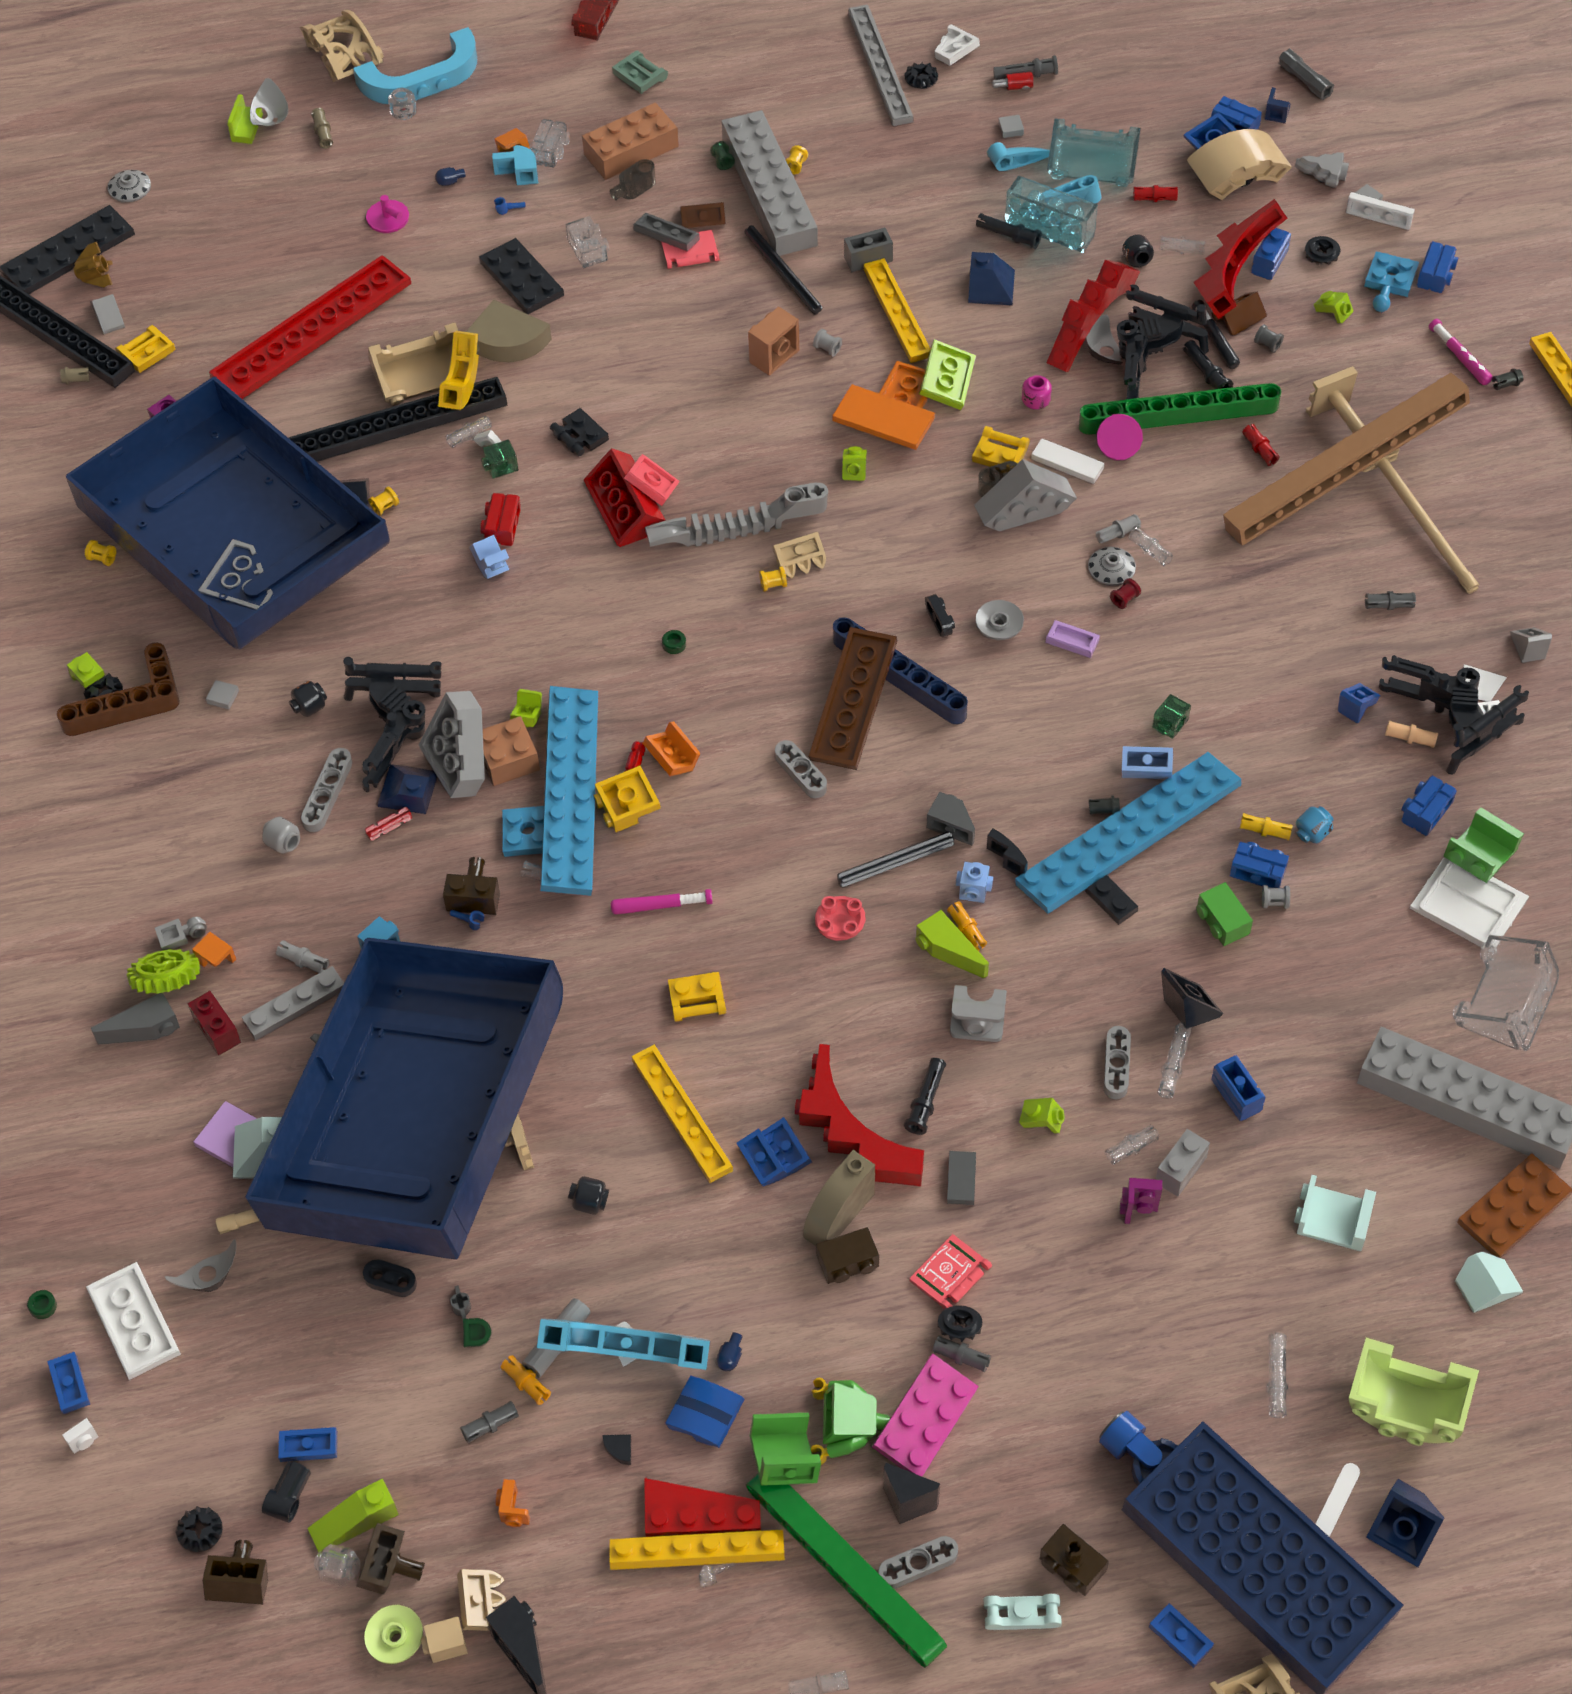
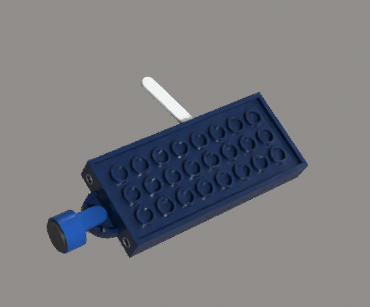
(1255, 1548)

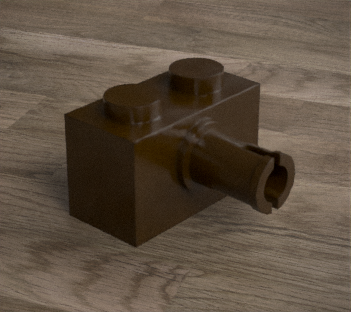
(472, 891)
(384, 1560)
(1073, 1560)
(236, 1577)

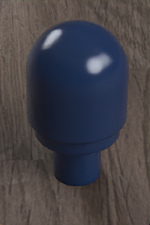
(448, 176)
(730, 1353)

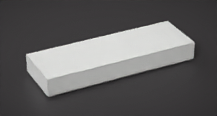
(1380, 211)
(1067, 461)

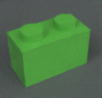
(1224, 914)

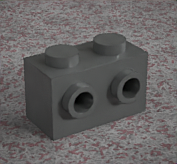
(868, 248)

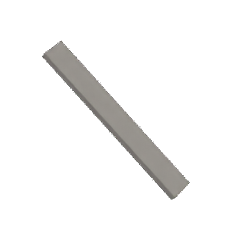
(880, 65)

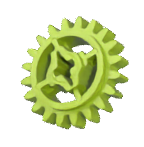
(163, 971)

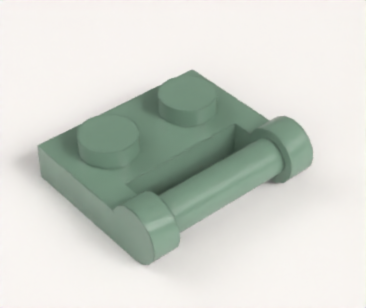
(635, 75)

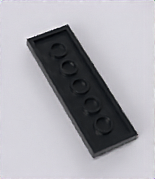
(59, 253)

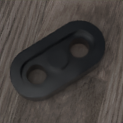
(936, 610)
(391, 1278)

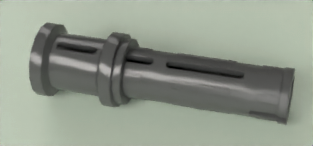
(1037, 68)

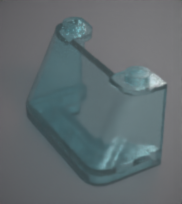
(1093, 152)

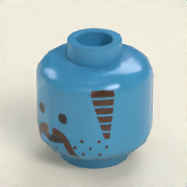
(1314, 825)

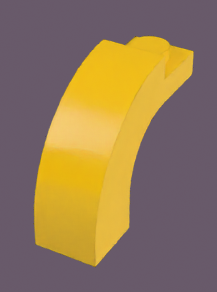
(462, 373)

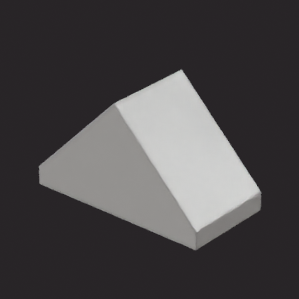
(107, 314)
(1531, 643)

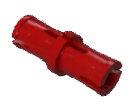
(1155, 193)
(1260, 444)

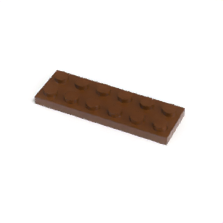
(853, 698)

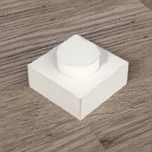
(80, 1436)

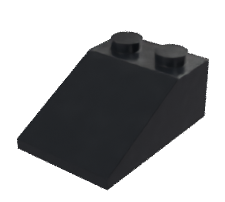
(515, 1633)

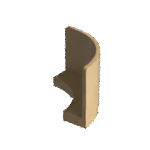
(1237, 157)

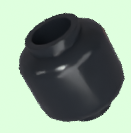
(1138, 250)
(307, 698)
(588, 1195)

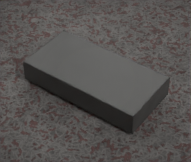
(961, 1178)

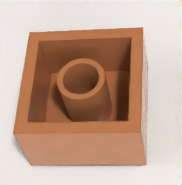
(773, 340)
(509, 751)

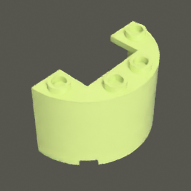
(1411, 1398)

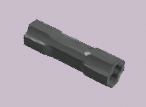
(1295, 65)

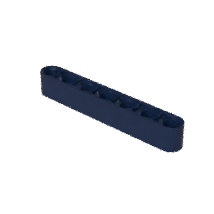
(914, 680)

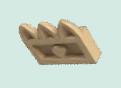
(800, 552)
(477, 1597)

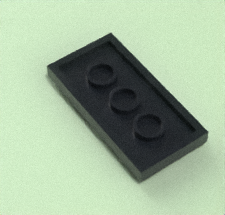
(521, 276)

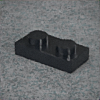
(1112, 899)

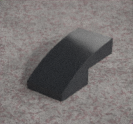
(1012, 856)

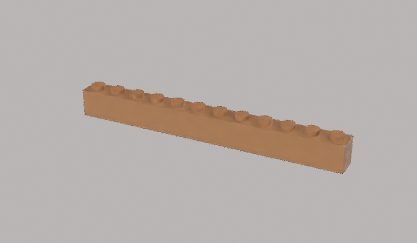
(1346, 458)

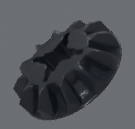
(924, 80)
(1325, 244)
(112, 683)
(961, 1315)
(209, 1535)

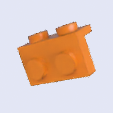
(672, 750)

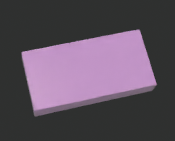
(1072, 639)

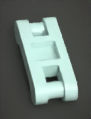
(1022, 1612)

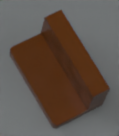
(703, 215)
(1246, 313)

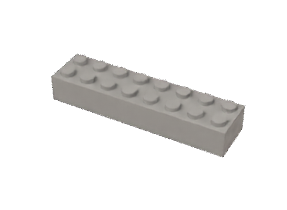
(769, 183)
(1468, 1097)

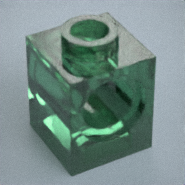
(500, 459)
(1171, 716)

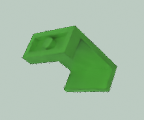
(1484, 845)
(783, 1449)

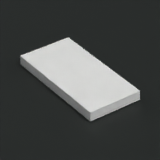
(133, 1320)

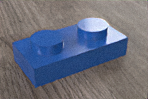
(68, 1382)
(307, 1444)
(1181, 1635)

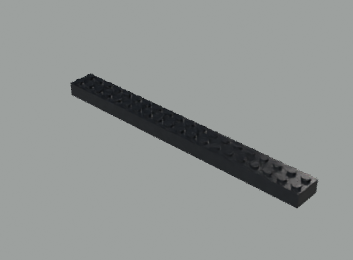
(63, 335)
(397, 422)

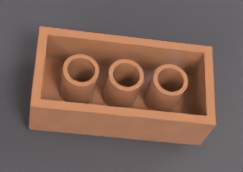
(629, 140)

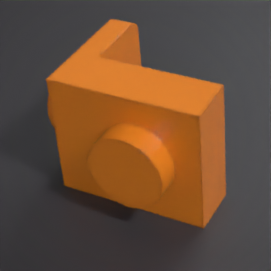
(506, 1501)

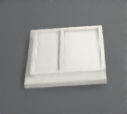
(1468, 904)

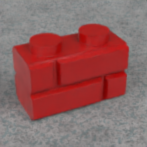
(501, 518)

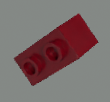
(214, 1023)

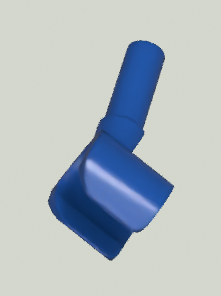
(502, 207)
(469, 918)

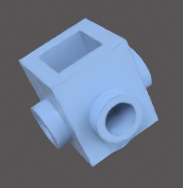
(974, 882)

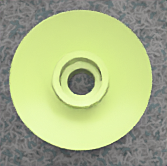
(387, 1623)

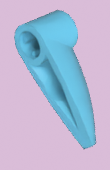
(1015, 157)
(1084, 188)

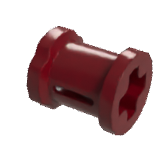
(1125, 593)

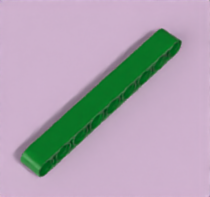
(1185, 407)
(850, 1570)

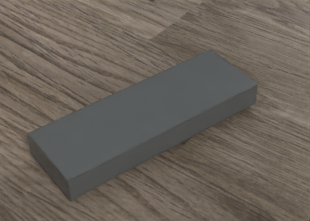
(666, 231)

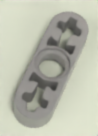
(802, 779)
(1111, 1071)
(922, 1550)

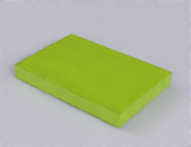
(947, 374)

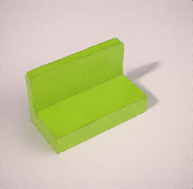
(239, 122)

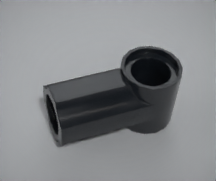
(284, 1499)

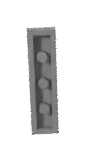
(293, 1003)

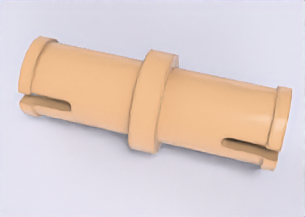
(1411, 734)

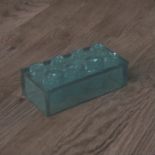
(1056, 213)

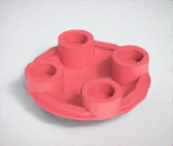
(840, 917)

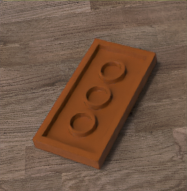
(1515, 1206)

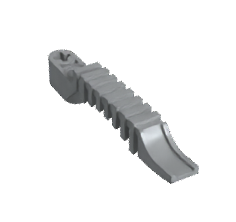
(794, 503)

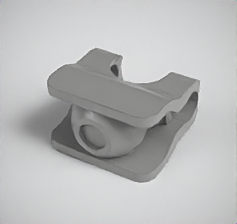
(977, 1018)

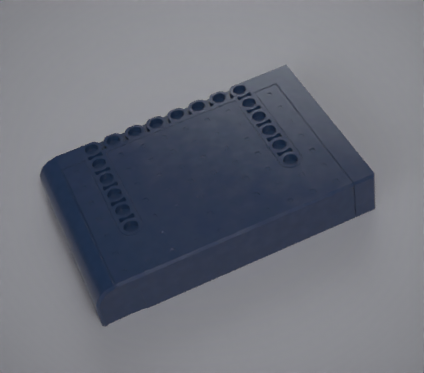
(221, 474)
(408, 1097)

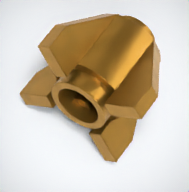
(92, 268)

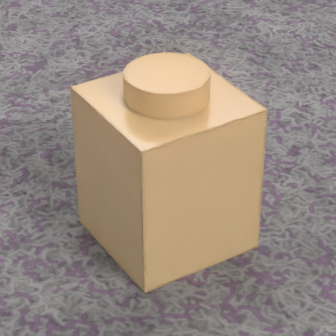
(444, 1640)

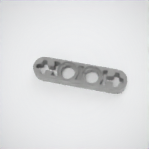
(324, 789)

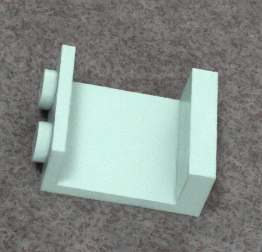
(1334, 1215)

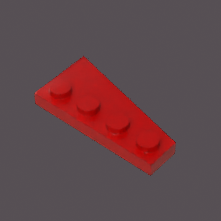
(690, 1510)

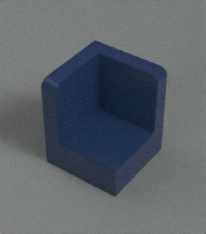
(1276, 109)

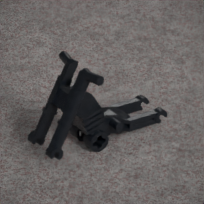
(1155, 333)
(392, 705)
(1470, 727)

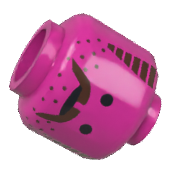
(1036, 392)

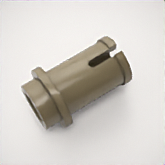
(74, 375)

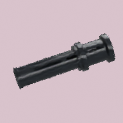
(1018, 232)
(1212, 374)
(923, 1104)

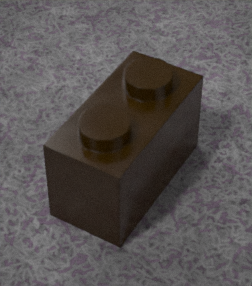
(847, 1256)

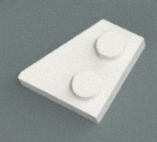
(955, 45)

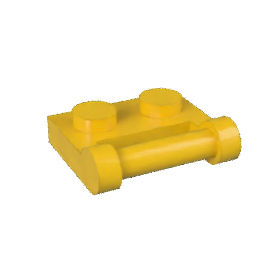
(146, 348)
(994, 454)
(696, 990)

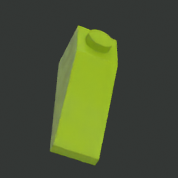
(950, 945)
(354, 1516)

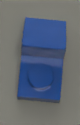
(1355, 700)

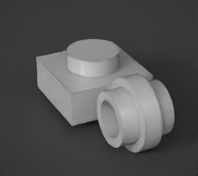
(173, 934)

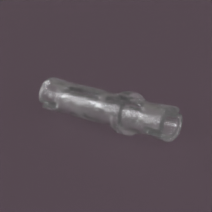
(1171, 1070)
(1277, 1383)

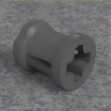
(1268, 338)

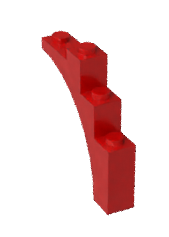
(1226, 262)
(1082, 314)
(844, 1132)

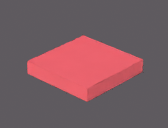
(651, 479)

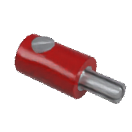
(1015, 81)

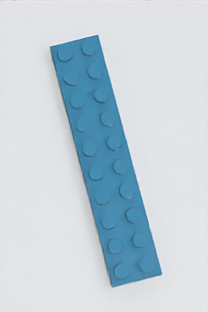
(569, 791)
(1127, 832)

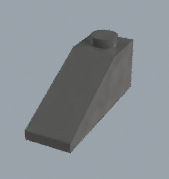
(139, 1023)

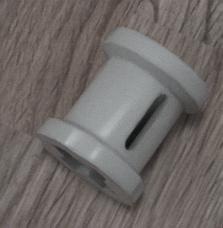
(827, 342)
(1275, 897)

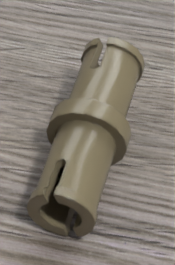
(322, 127)

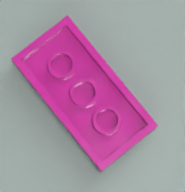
(925, 1416)

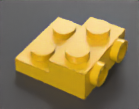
(625, 798)

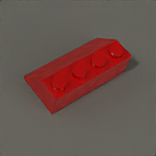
(619, 502)

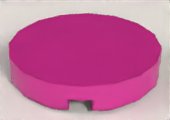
(1119, 437)

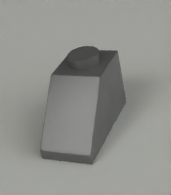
(951, 815)

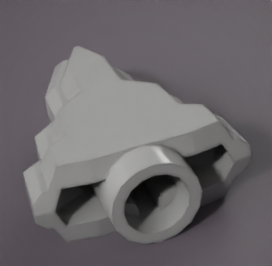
(1325, 168)

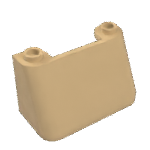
(413, 366)

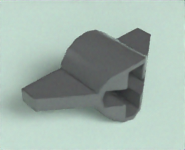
(460, 1303)

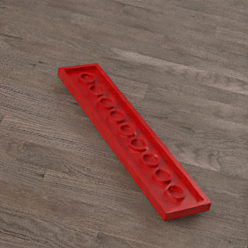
(311, 327)

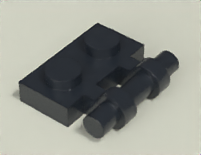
(585, 430)

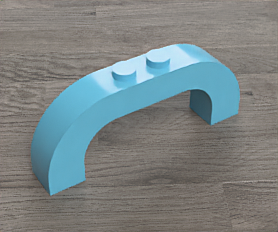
(426, 80)
(623, 1342)

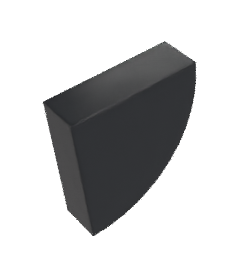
(619, 1447)

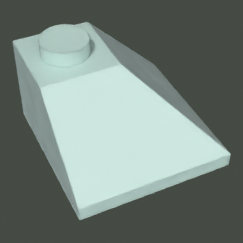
(251, 1144)

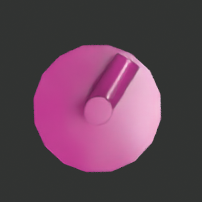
(387, 215)

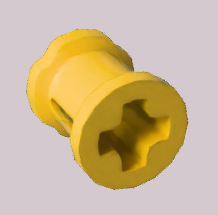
(796, 159)
(383, 501)
(100, 552)
(773, 578)

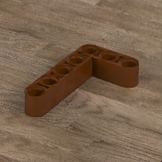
(125, 704)

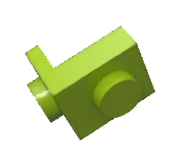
(1335, 303)
(854, 464)
(85, 670)
(528, 707)
(1042, 1113)

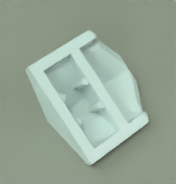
(1486, 1281)

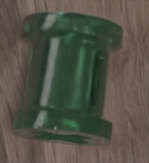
(724, 159)

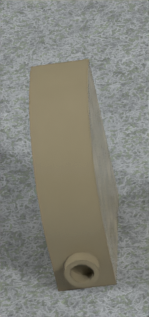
(509, 333)
(840, 1199)

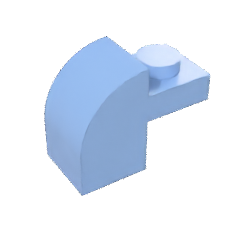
(489, 557)

